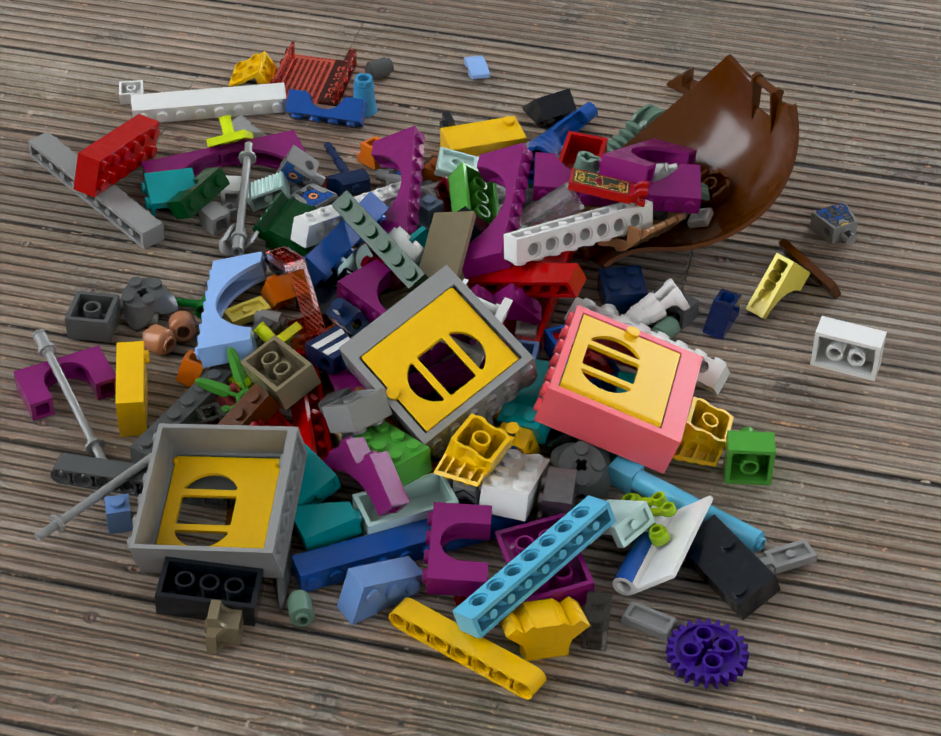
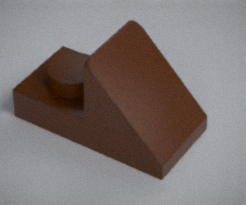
(683, 81)

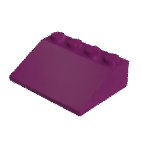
(571, 580)

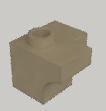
(222, 627)

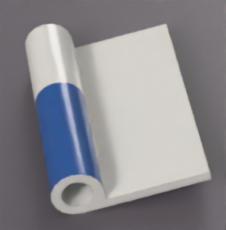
(651, 565)

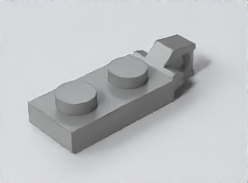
(789, 556)

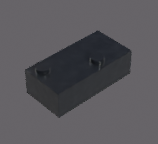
(731, 568)
(190, 585)

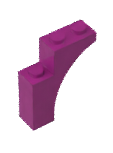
(522, 308)
(373, 471)

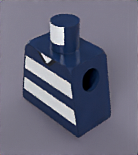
(344, 314)
(324, 350)

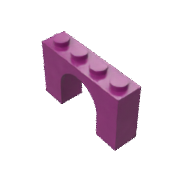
(85, 365)
(449, 523)

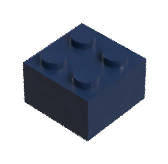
(621, 286)

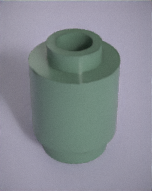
(667, 325)
(300, 608)

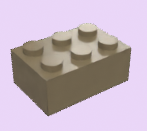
(280, 372)

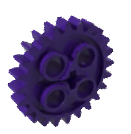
(719, 663)

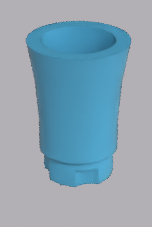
(364, 89)

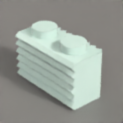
(264, 190)

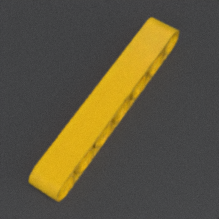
(474, 653)

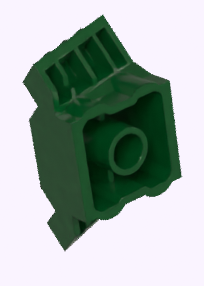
(277, 223)

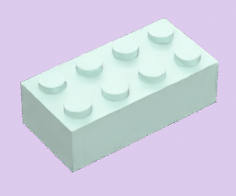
(421, 494)

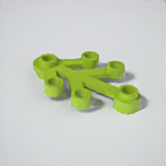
(658, 533)

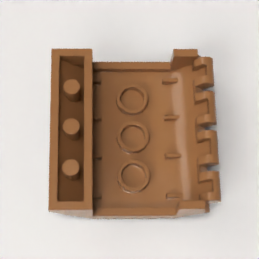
(635, 235)

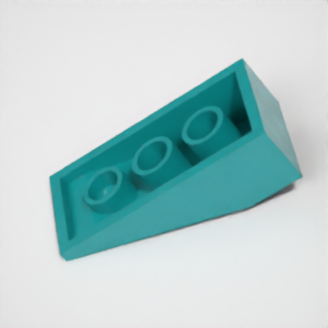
(521, 408)

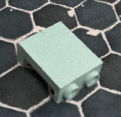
(631, 521)

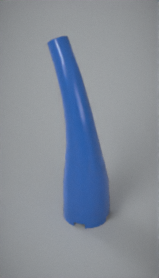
(554, 138)

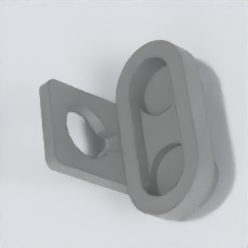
(225, 242)

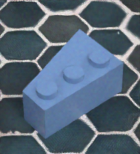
(377, 587)

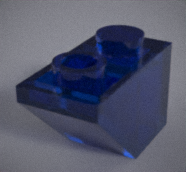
(722, 313)

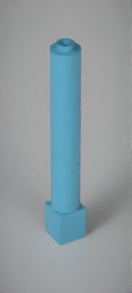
(632, 477)

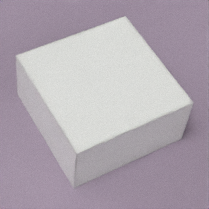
(129, 88)

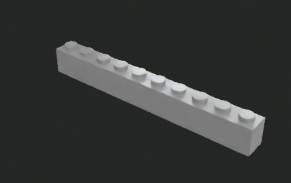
(111, 204)

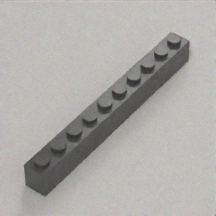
(184, 409)

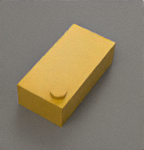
(483, 136)
(132, 388)

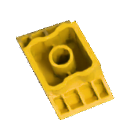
(704, 434)
(474, 451)
(545, 627)

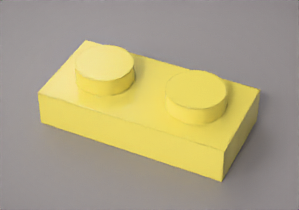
(245, 311)

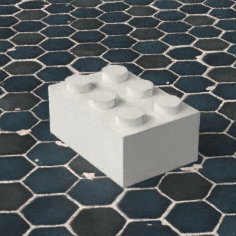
(848, 348)

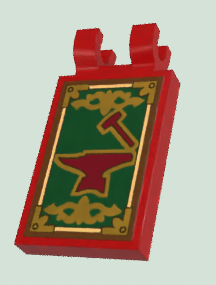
(608, 187)

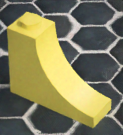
(779, 279)

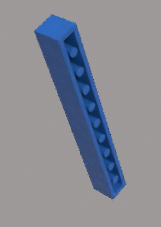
(330, 563)

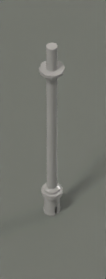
(239, 237)
(46, 350)
(58, 523)

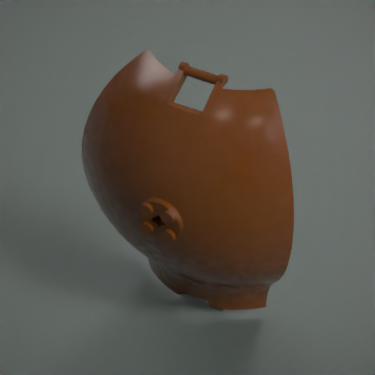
(739, 150)

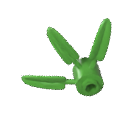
(223, 389)

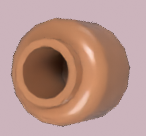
(183, 326)
(159, 340)

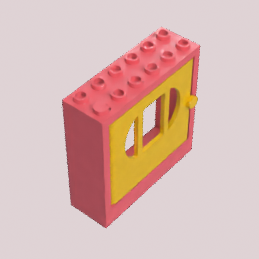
(626, 421)

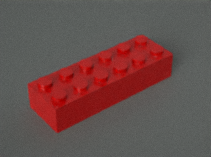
(116, 155)

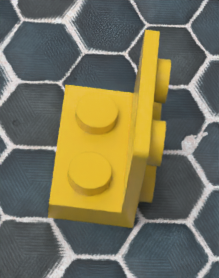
(258, 66)

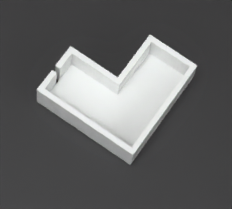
(514, 484)

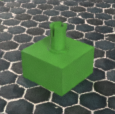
(749, 457)

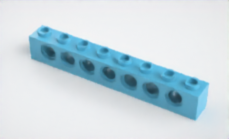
(533, 566)

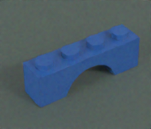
(349, 111)

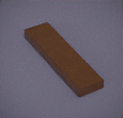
(815, 272)

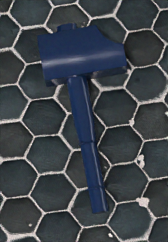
(353, 181)

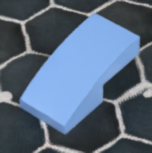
(477, 67)

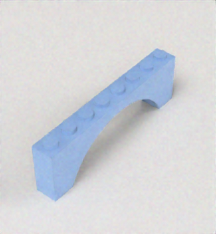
(227, 281)

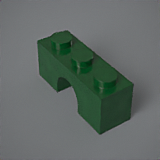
(191, 201)

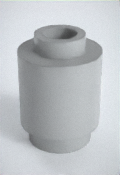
(273, 315)

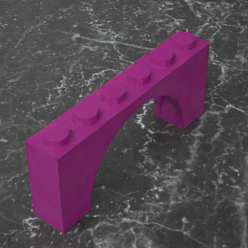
(639, 160)
(363, 290)

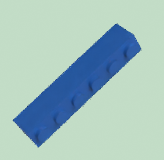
(340, 242)

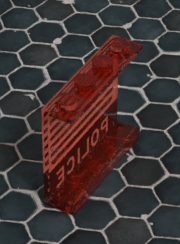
(321, 77)
(296, 265)

